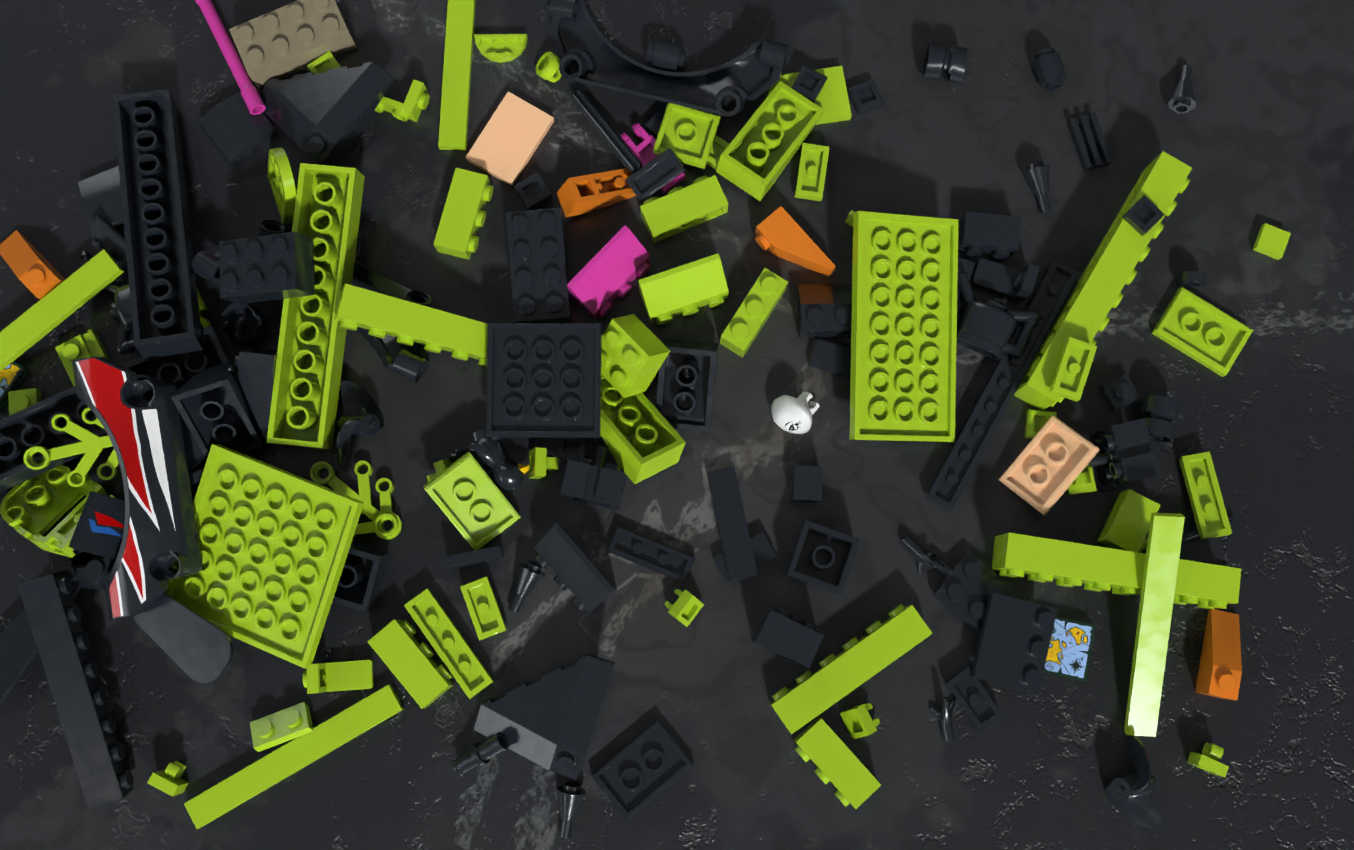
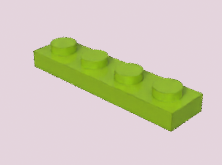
(449, 643)

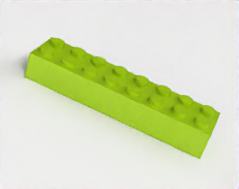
(1108, 569)

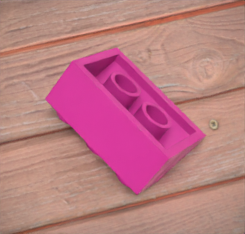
(609, 274)

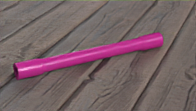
(248, 90)

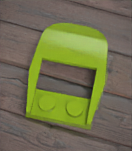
(41, 502)

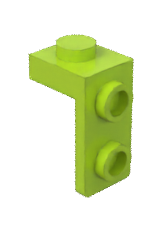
(411, 108)
(338, 676)

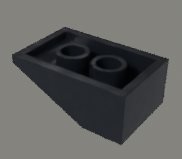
(688, 384)

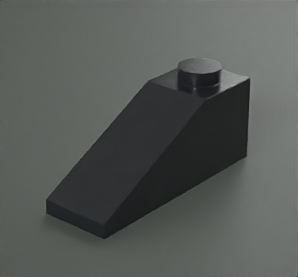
(256, 378)

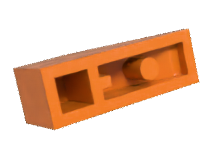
(594, 192)
(788, 241)
(30, 265)
(1220, 656)

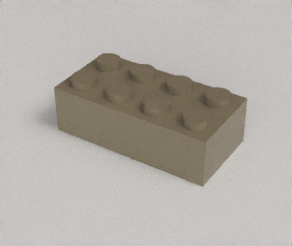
(291, 39)

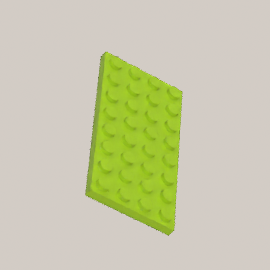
(903, 328)

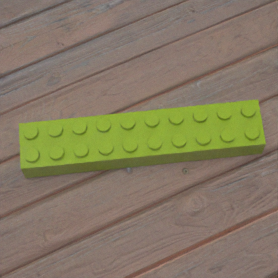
(1104, 278)
(309, 337)

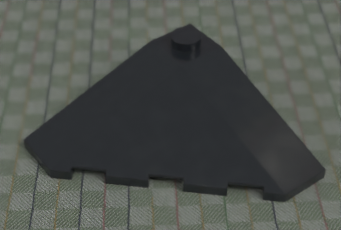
(327, 108)
(552, 717)

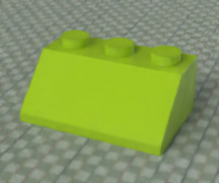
(684, 289)

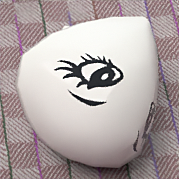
(794, 413)

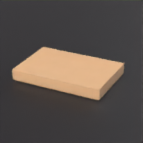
(510, 139)
(1049, 465)

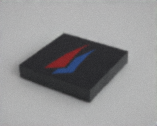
(100, 526)

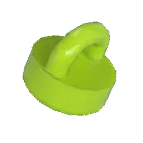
(548, 66)

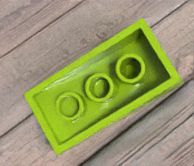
(768, 141)
(637, 434)

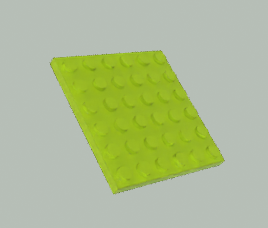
(267, 554)

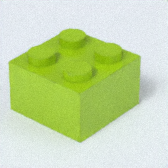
(631, 355)

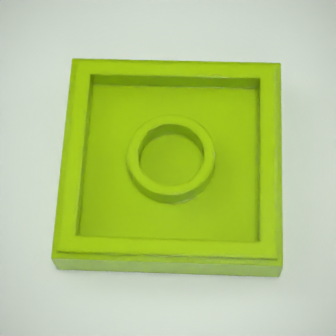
(688, 134)

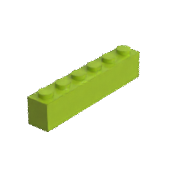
(412, 323)
(850, 668)

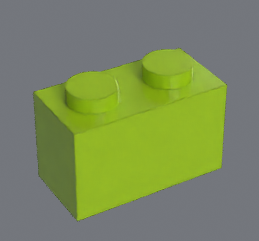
(1128, 522)

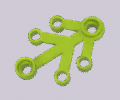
(90, 445)
(378, 517)

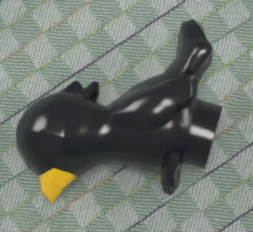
(490, 453)

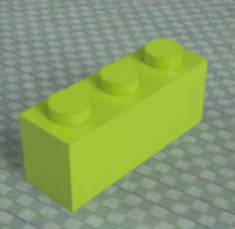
(683, 208)
(463, 214)
(753, 312)
(411, 662)
(836, 763)

